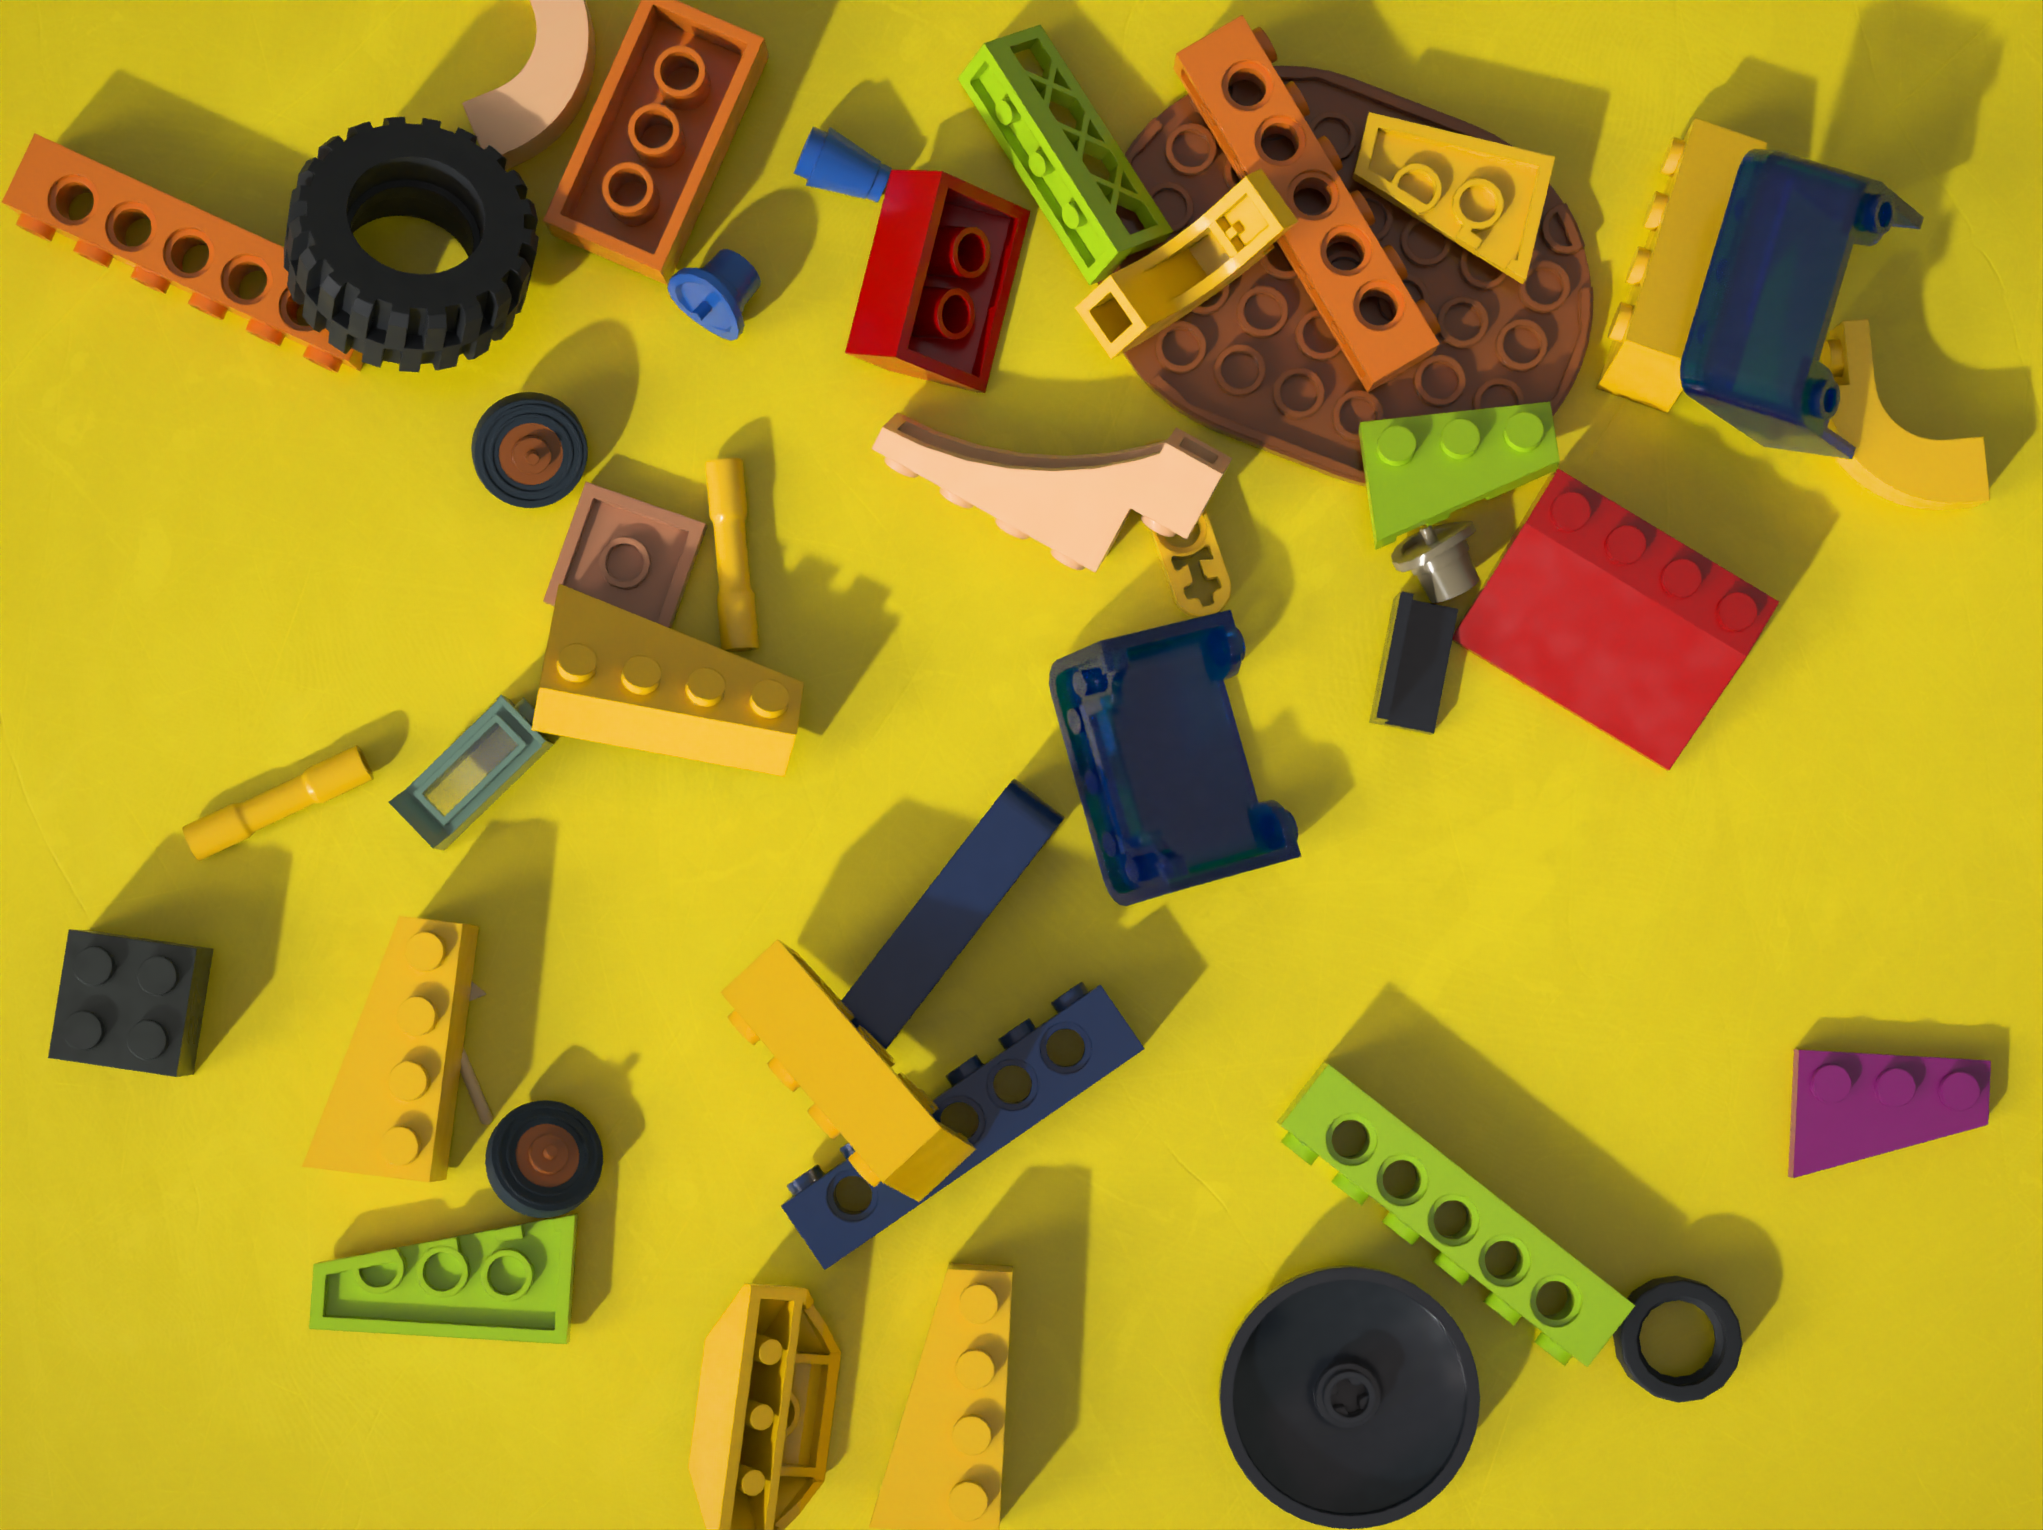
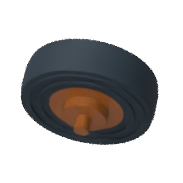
(529, 450)
(544, 1159)

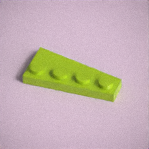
(470, 1286)

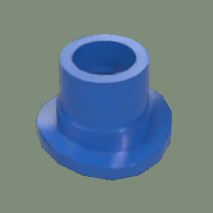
(716, 293)

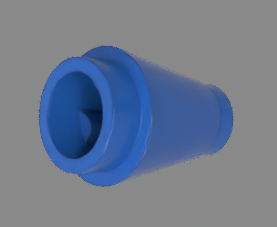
(841, 166)

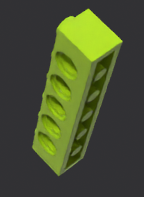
(1592, 1305)

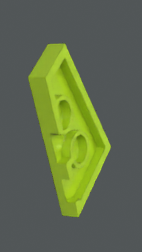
(1444, 461)

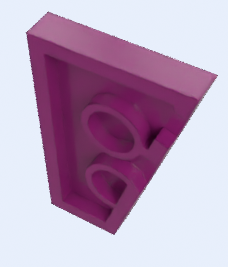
(1879, 1103)

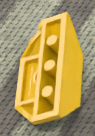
(763, 1410)

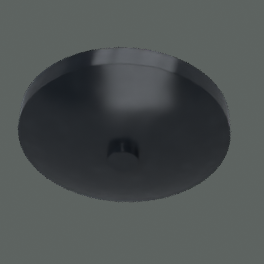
(1349, 1397)

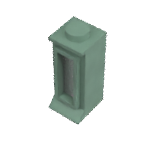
(472, 772)

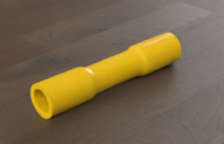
(728, 514)
(243, 819)

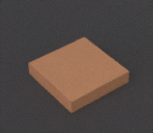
(628, 554)

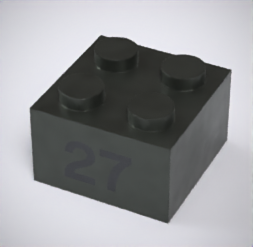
(130, 1003)

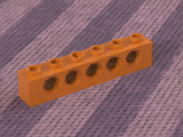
(1247, 54)
(55, 175)

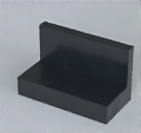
(1413, 664)

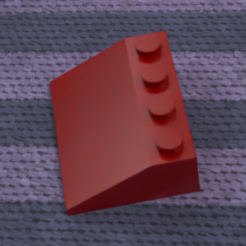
(1614, 619)

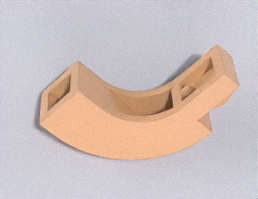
(547, 92)

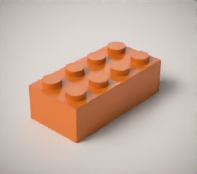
(657, 137)

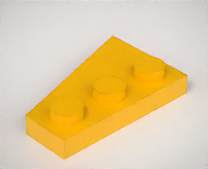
(1460, 186)

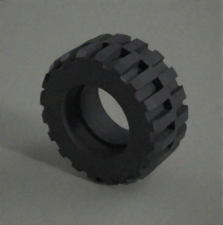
(423, 176)

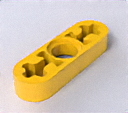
(1210, 569)

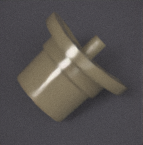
(1439, 559)

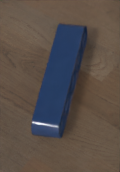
(951, 912)

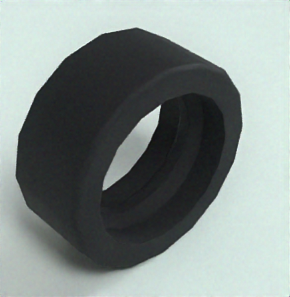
(1725, 1350)

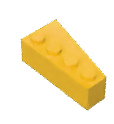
(1673, 265)
(661, 691)
(403, 1065)
(843, 1074)
(953, 1424)

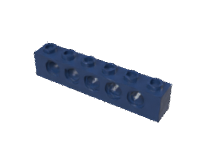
(1108, 1043)

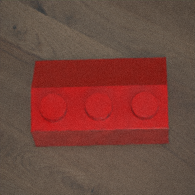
(938, 279)

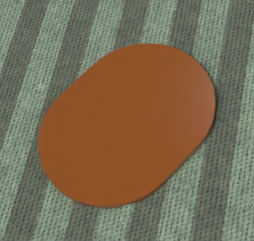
(1260, 353)

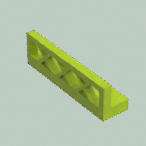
(1051, 153)

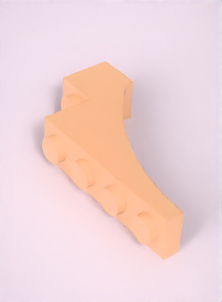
(1063, 500)

